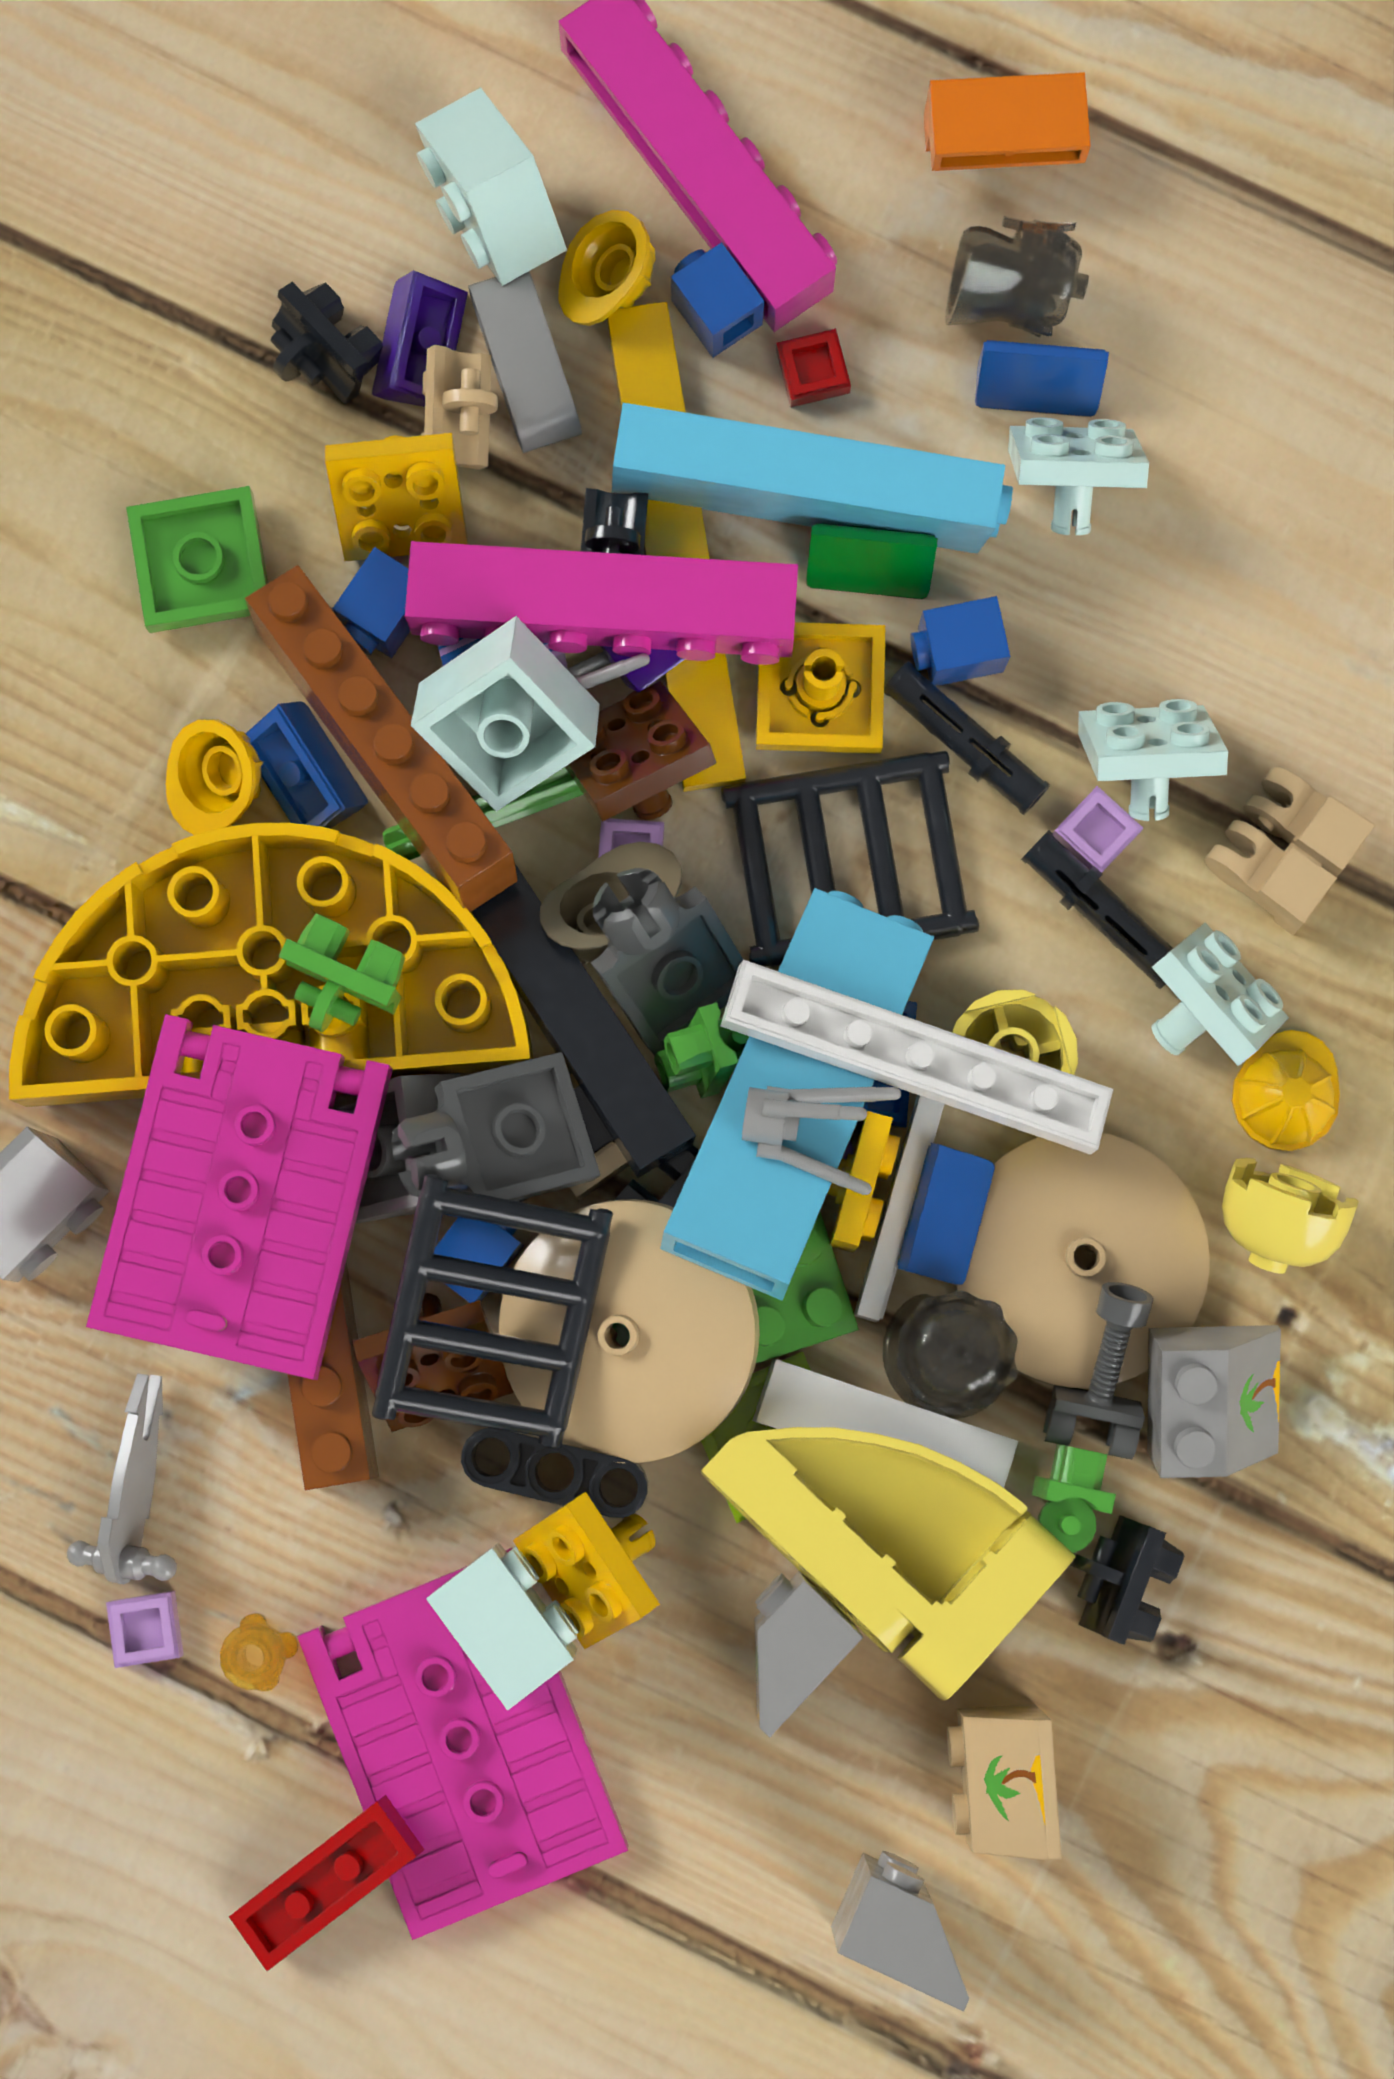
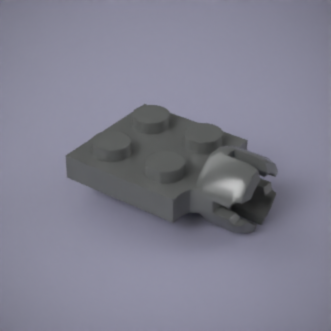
(662, 954)
(501, 1133)

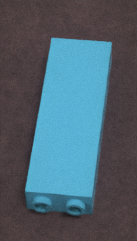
(807, 477)
(754, 1212)

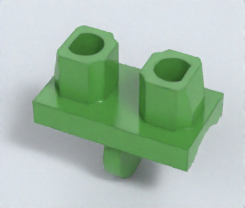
(317, 957)
(700, 1054)
(1072, 1495)

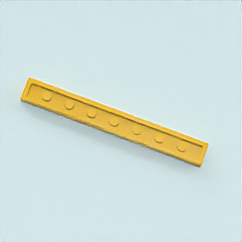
(650, 377)

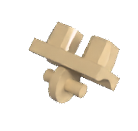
(460, 402)

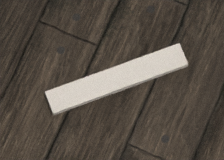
(917, 1057)

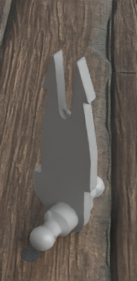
(121, 1532)

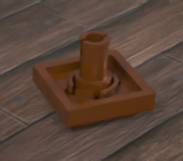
(639, 754)
(435, 1368)

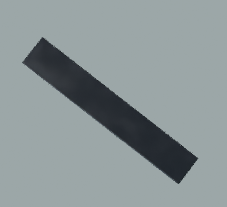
(585, 1030)

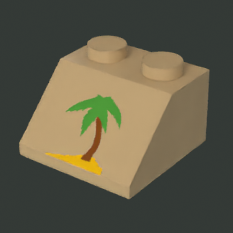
(1006, 1781)

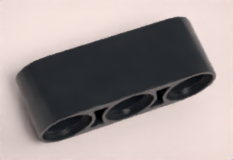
(523, 1479)

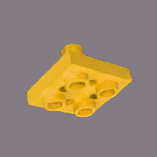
(396, 485)
(821, 666)
(871, 1160)
(591, 1567)

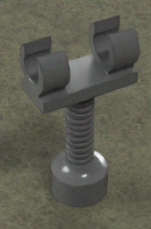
(1123, 1309)

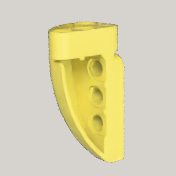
(896, 1540)

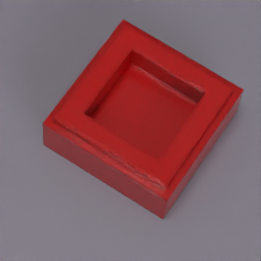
(813, 368)

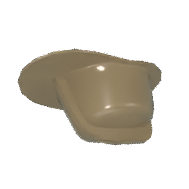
(569, 907)

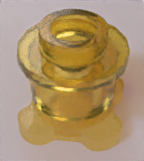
(273, 1644)

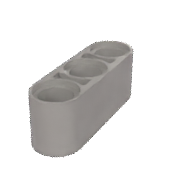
(525, 361)

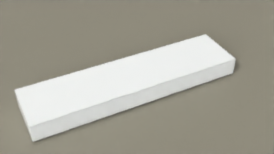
(897, 1210)
(810, 1399)

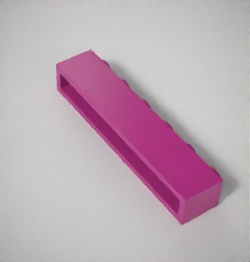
(697, 154)
(604, 600)

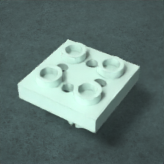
(1075, 463)
(1151, 748)
(1216, 997)

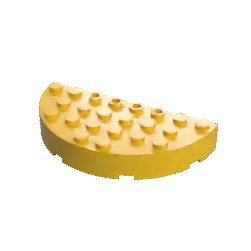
(203, 941)

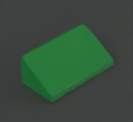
(870, 561)

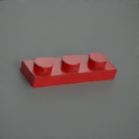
(326, 1883)

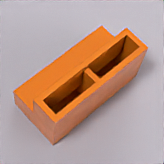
(1007, 121)

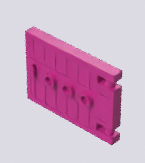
(239, 1199)
(460, 1764)

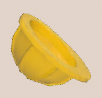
(605, 267)
(211, 776)
(1287, 1091)

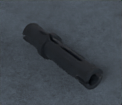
(1021, 789)
(1098, 904)

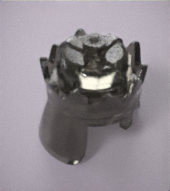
(1016, 278)
(949, 1353)

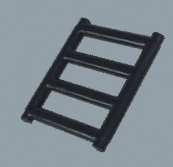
(867, 779)
(424, 1265)

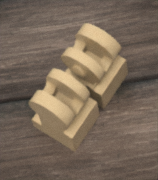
(1320, 839)

